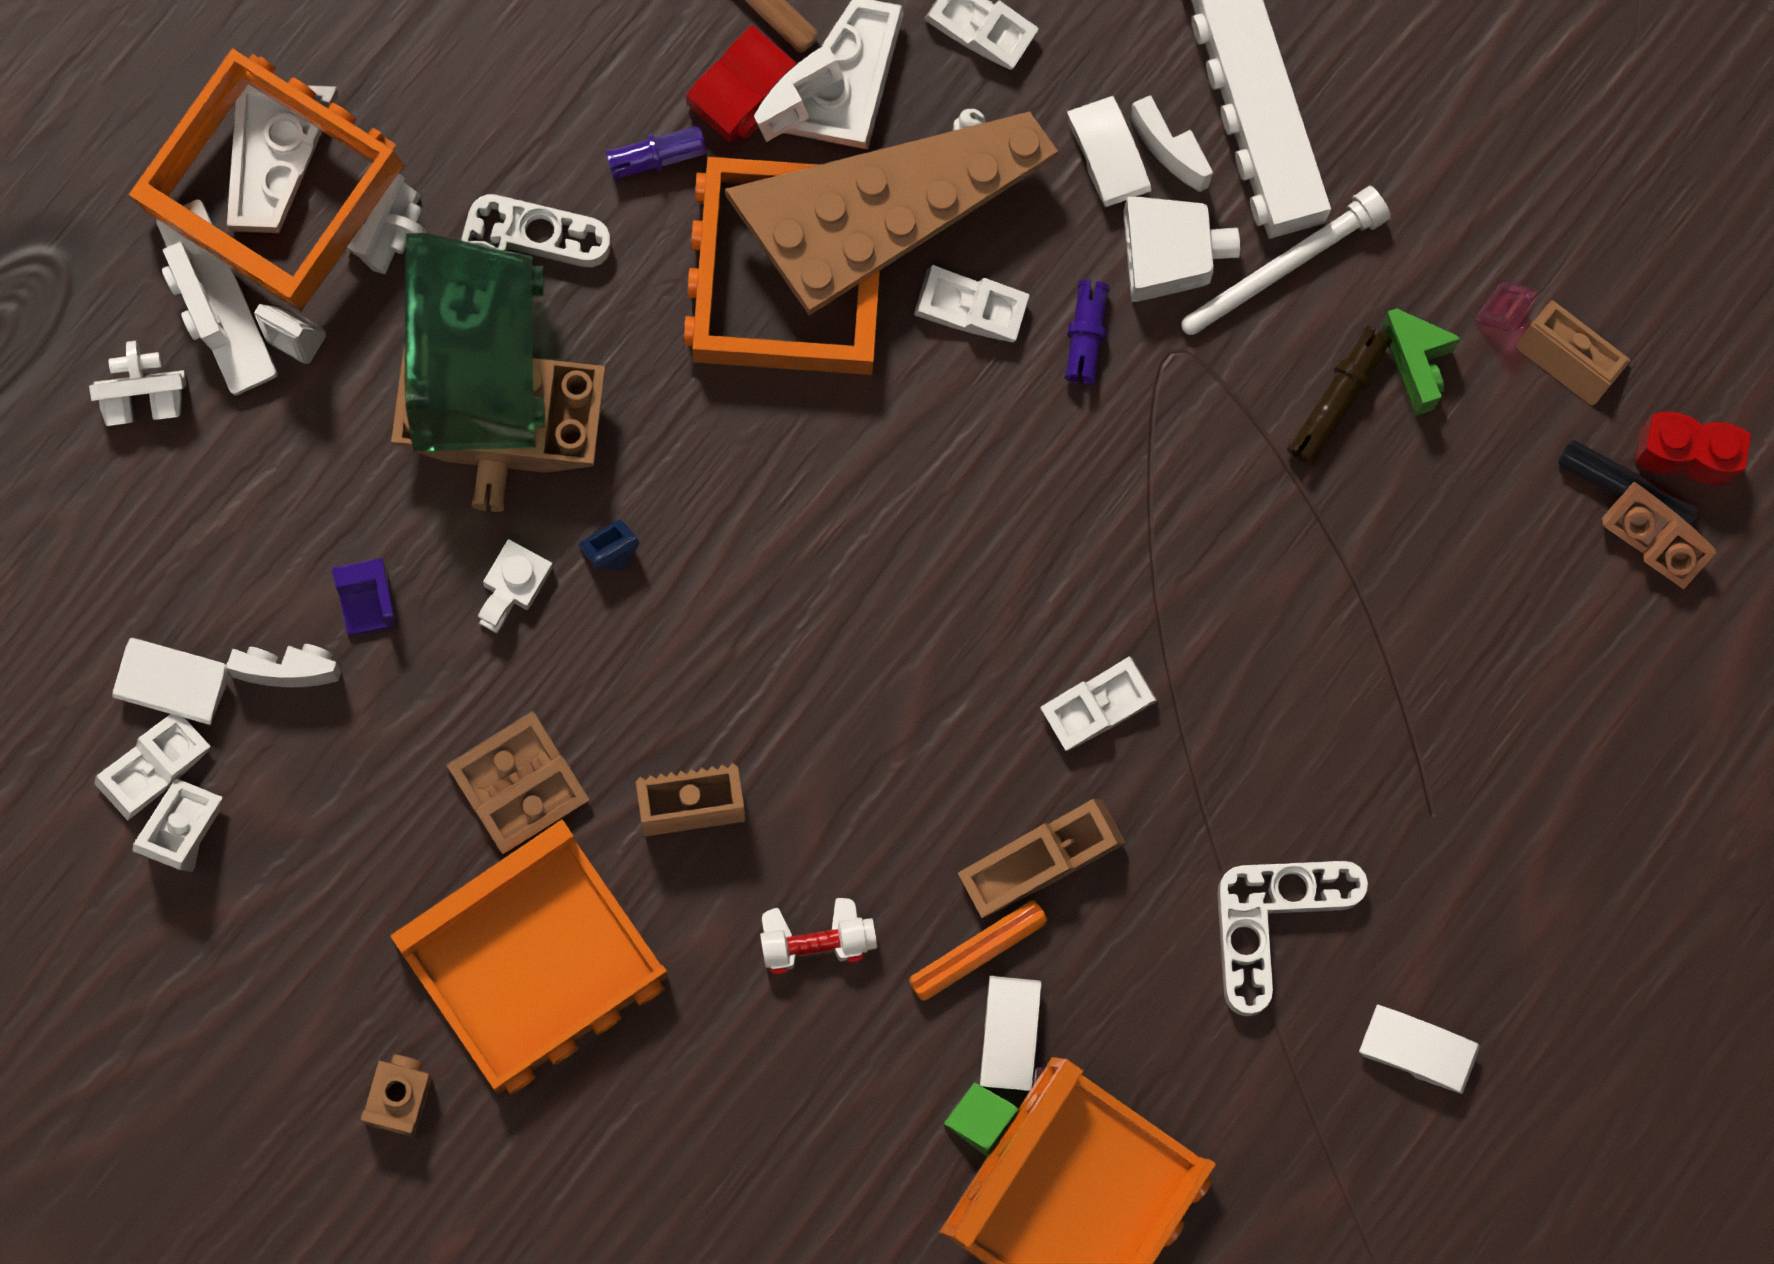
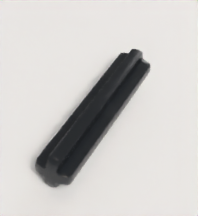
(1617, 478)

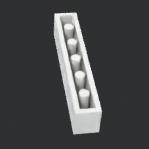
(1261, 114)

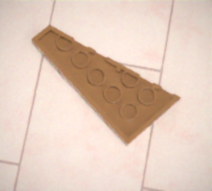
(861, 213)

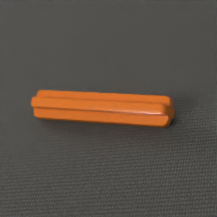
(978, 950)

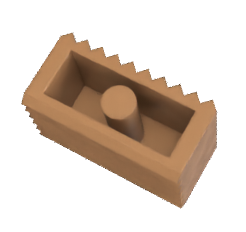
(690, 800)

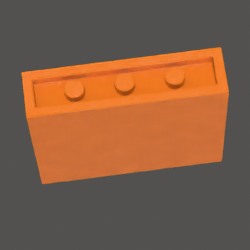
(530, 959)
(1077, 1182)

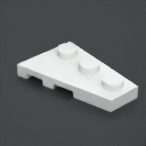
(864, 50)
(268, 159)

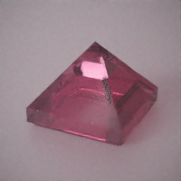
(1507, 307)

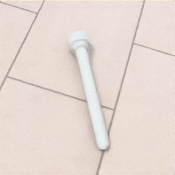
(1365, 211)

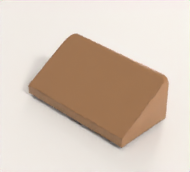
(1572, 353)

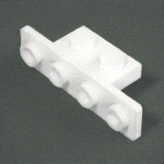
(216, 309)

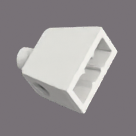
(1172, 246)

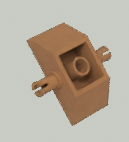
(566, 443)

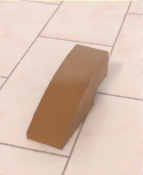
(1042, 857)

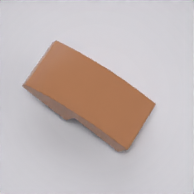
(1659, 534)

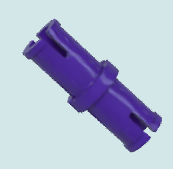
(1086, 332)

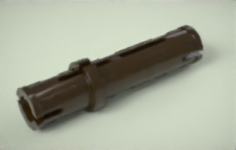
(1349, 378)

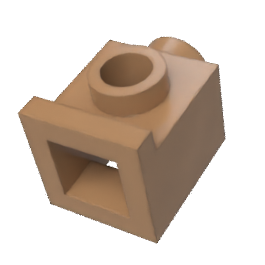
(400, 1116)

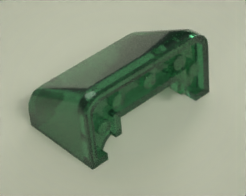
(470, 345)

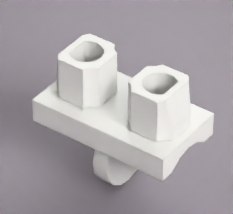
(387, 226)
(116, 394)

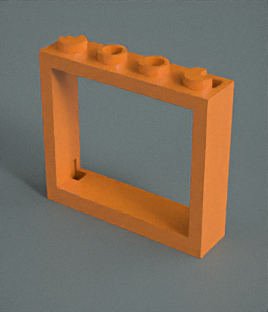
(197, 127)
(762, 352)

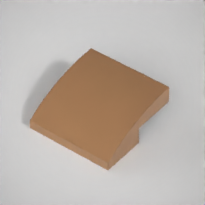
(517, 782)

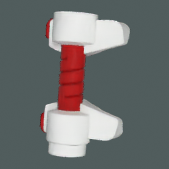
(848, 938)

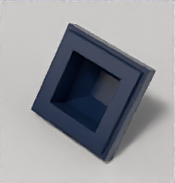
(610, 546)

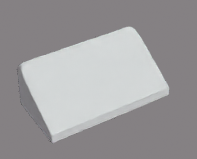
(170, 681)

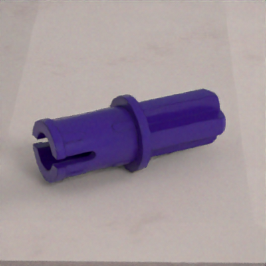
(656, 152)

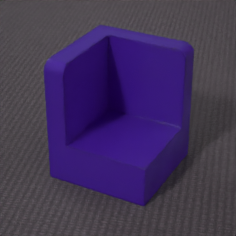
(365, 596)

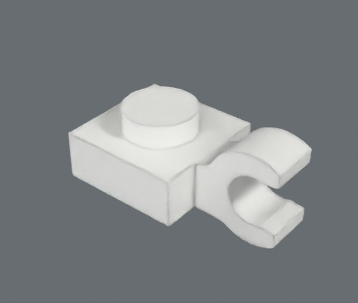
(514, 580)

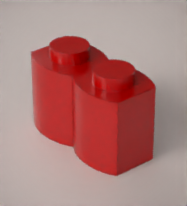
(738, 84)
(1680, 444)

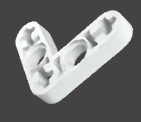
(520, 214)
(1255, 916)

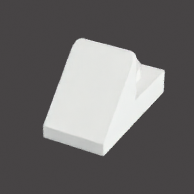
(179, 825)

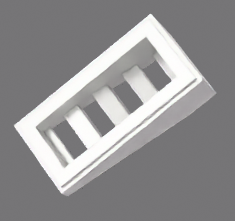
(290, 332)

